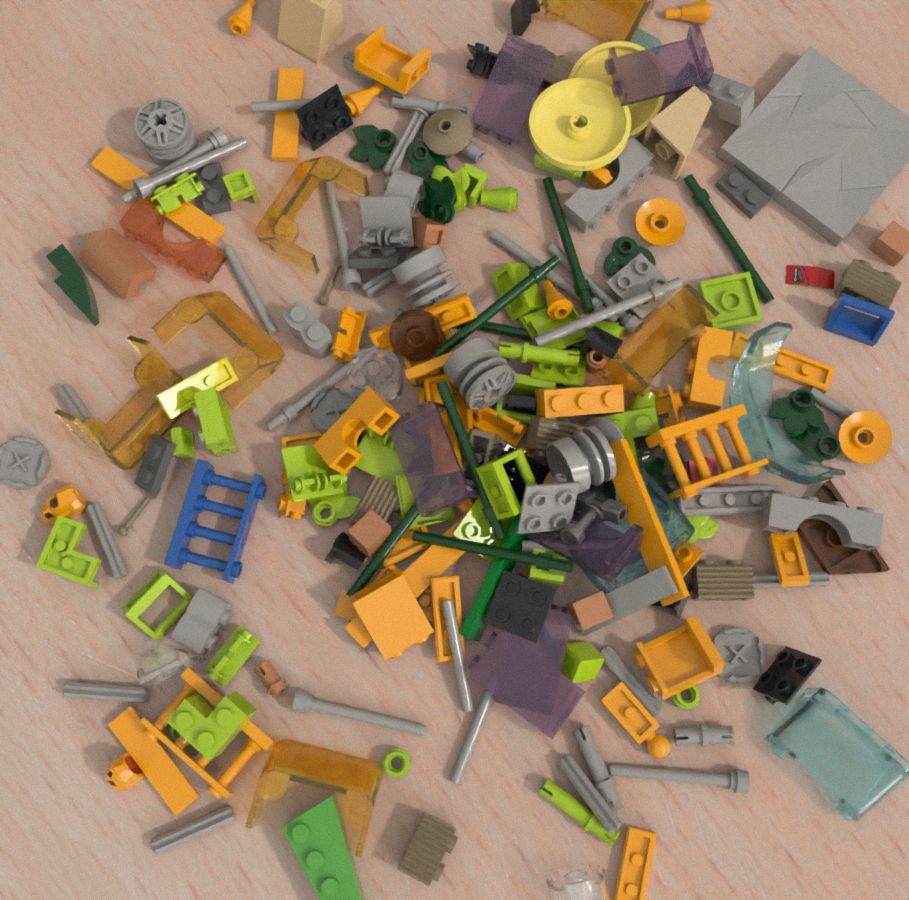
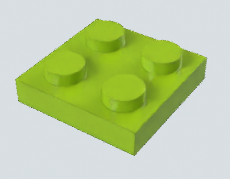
(733, 299)

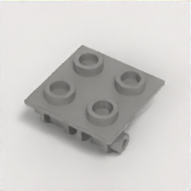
(386, 221)
(635, 279)
(548, 505)

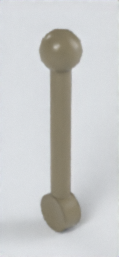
(323, 300)
(124, 530)

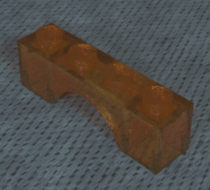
(198, 256)

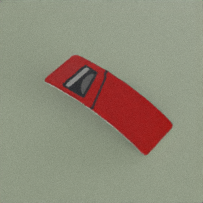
(810, 276)

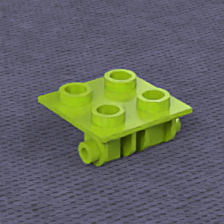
(561, 374)
(379, 456)
(309, 474)
(477, 529)

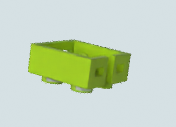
(215, 422)

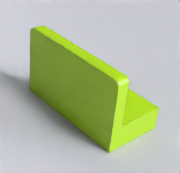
(510, 276)

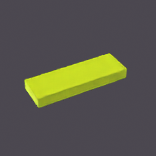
(180, 395)

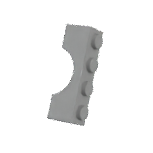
(587, 206)
(856, 527)

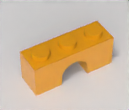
(702, 390)
(579, 400)
(339, 443)

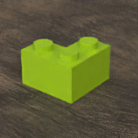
(210, 728)

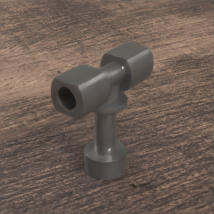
(593, 511)

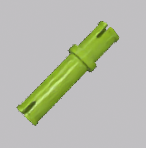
(538, 354)
(577, 811)

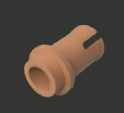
(595, 361)
(270, 678)

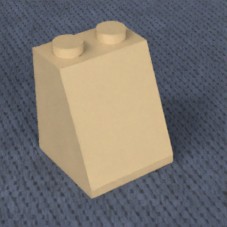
(310, 26)
(675, 129)

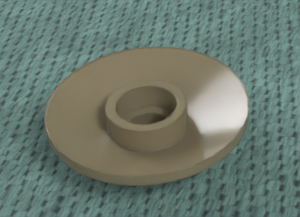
(447, 141)

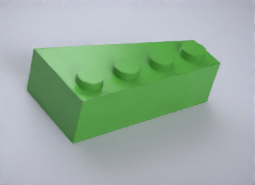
(325, 852)

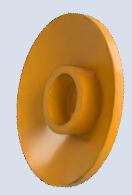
(660, 212)
(877, 437)

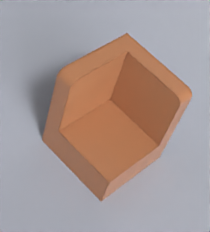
(428, 232)
(892, 244)
(369, 533)
(590, 610)

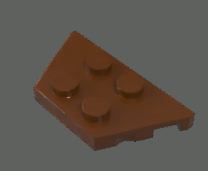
(827, 547)

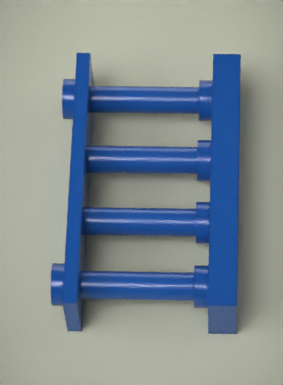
(197, 502)

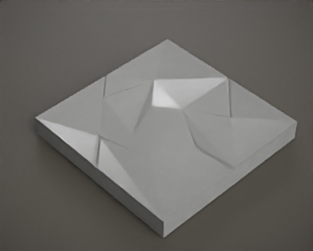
(821, 145)

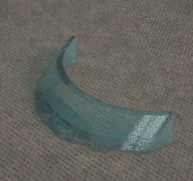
(761, 432)

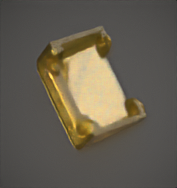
(602, 18)

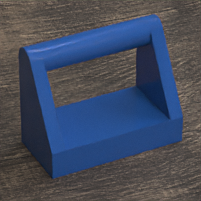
(857, 324)

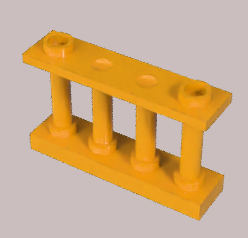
(708, 426)
(257, 738)

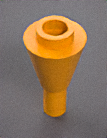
(693, 12)
(241, 19)
(359, 100)
(557, 305)

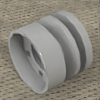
(165, 130)
(425, 277)
(479, 373)
(582, 458)

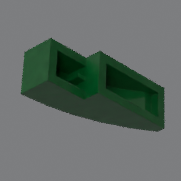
(74, 282)

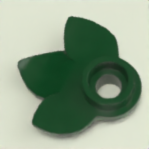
(370, 145)
(424, 165)
(438, 200)
(619, 258)
(795, 415)
(811, 443)
(661, 471)

